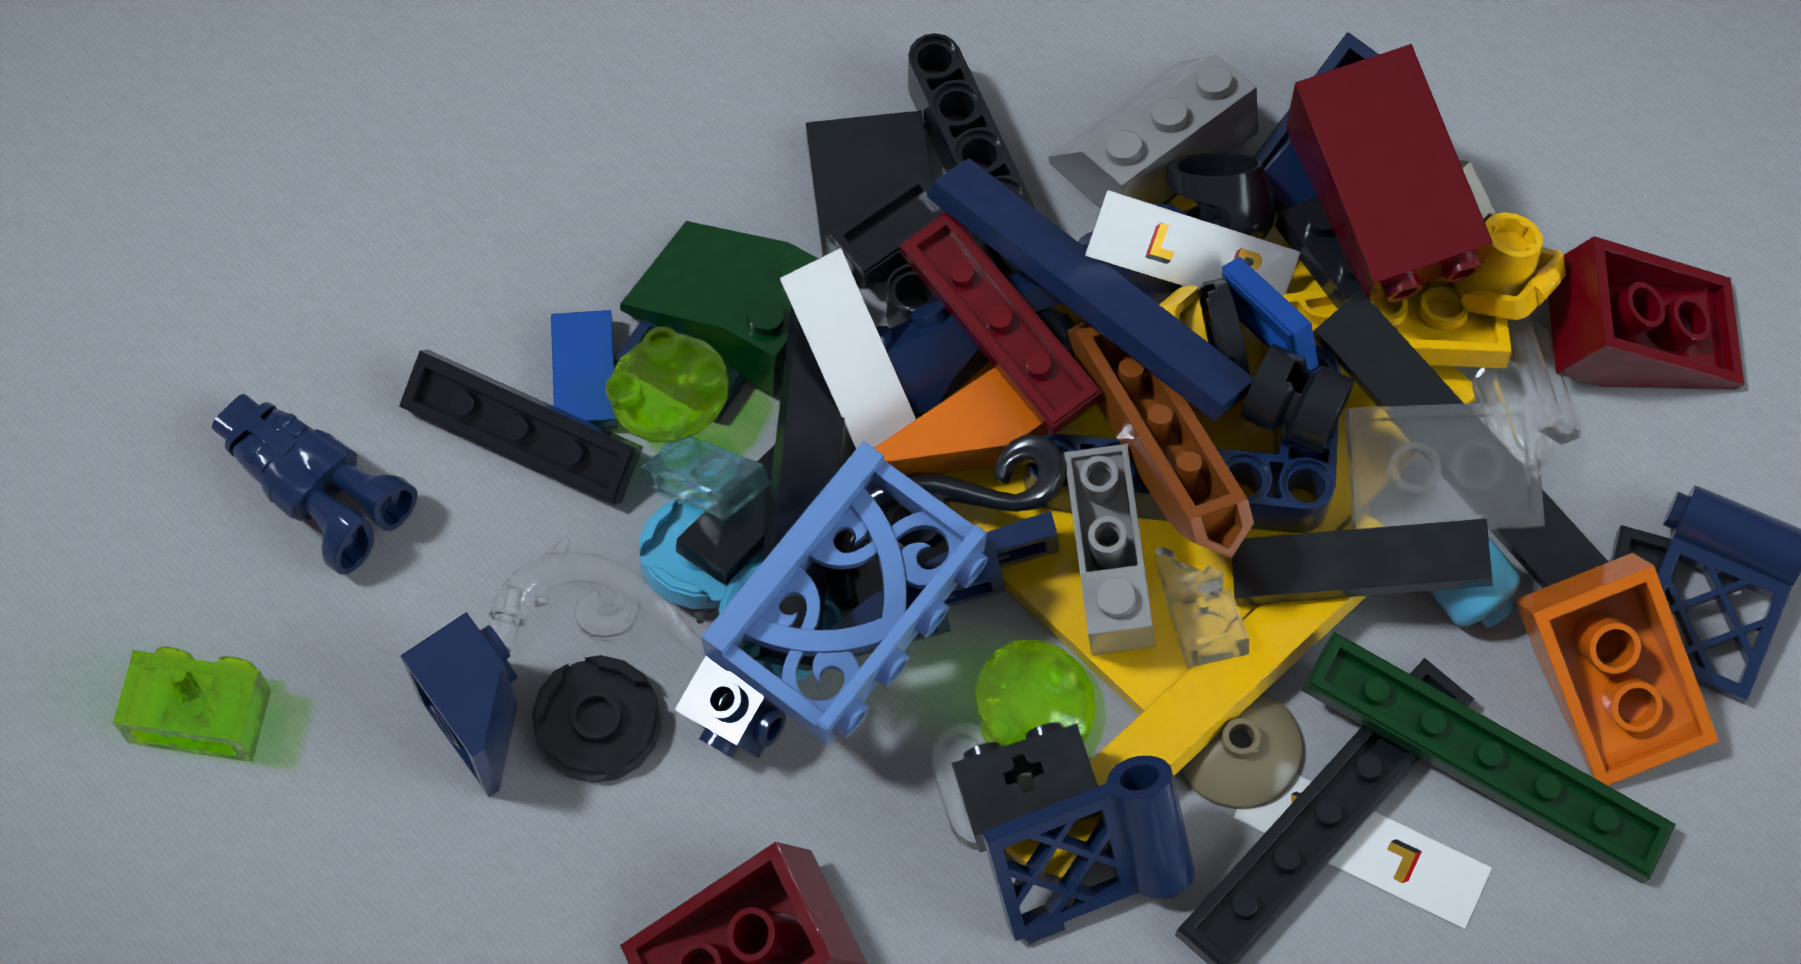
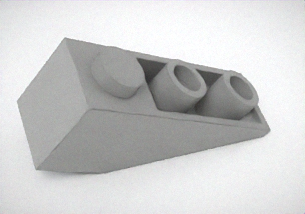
(1109, 549)

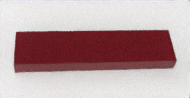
(1001, 323)

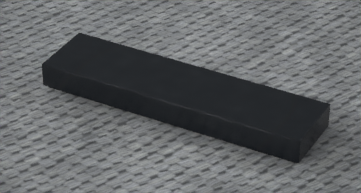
(521, 426)
(1362, 562)

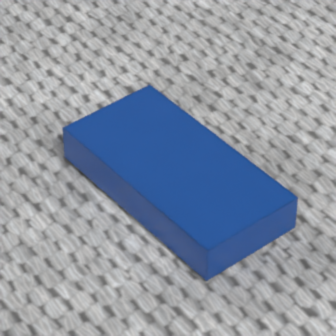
(1268, 312)
(583, 364)

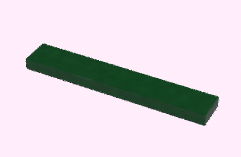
(1489, 758)

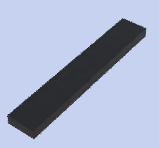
(1398, 376)
(803, 464)
(1303, 840)

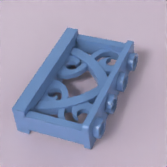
(839, 507)

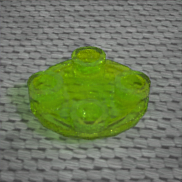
(668, 386)
(1029, 687)

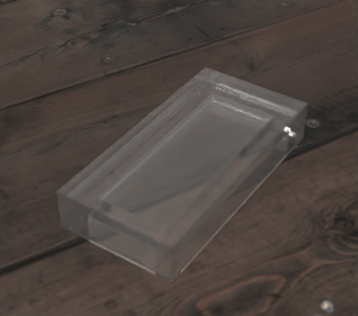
(1536, 366)

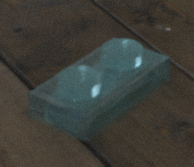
(705, 476)

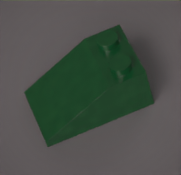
(723, 292)

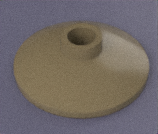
(1251, 774)

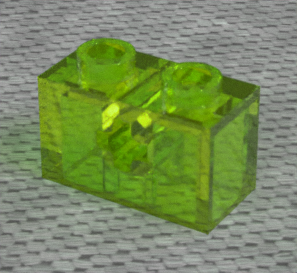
(219, 725)

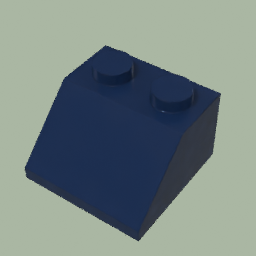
(468, 693)

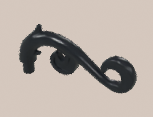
(1022, 450)

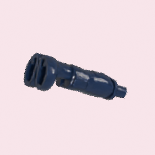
(300, 470)

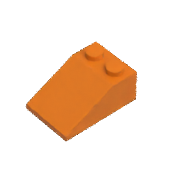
(1618, 668)

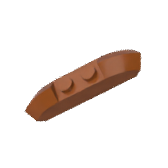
(1166, 445)

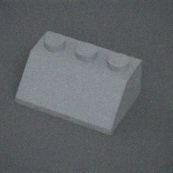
(1183, 112)

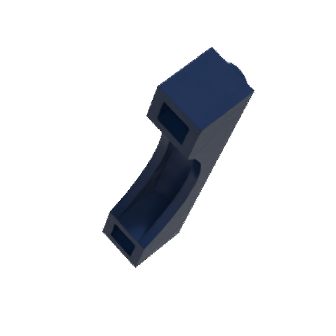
(935, 347)

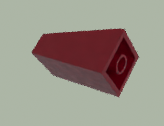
(1388, 174)

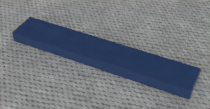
(1091, 289)

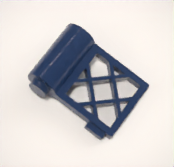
(1739, 547)
(1143, 841)

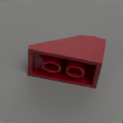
(1643, 321)
(759, 913)

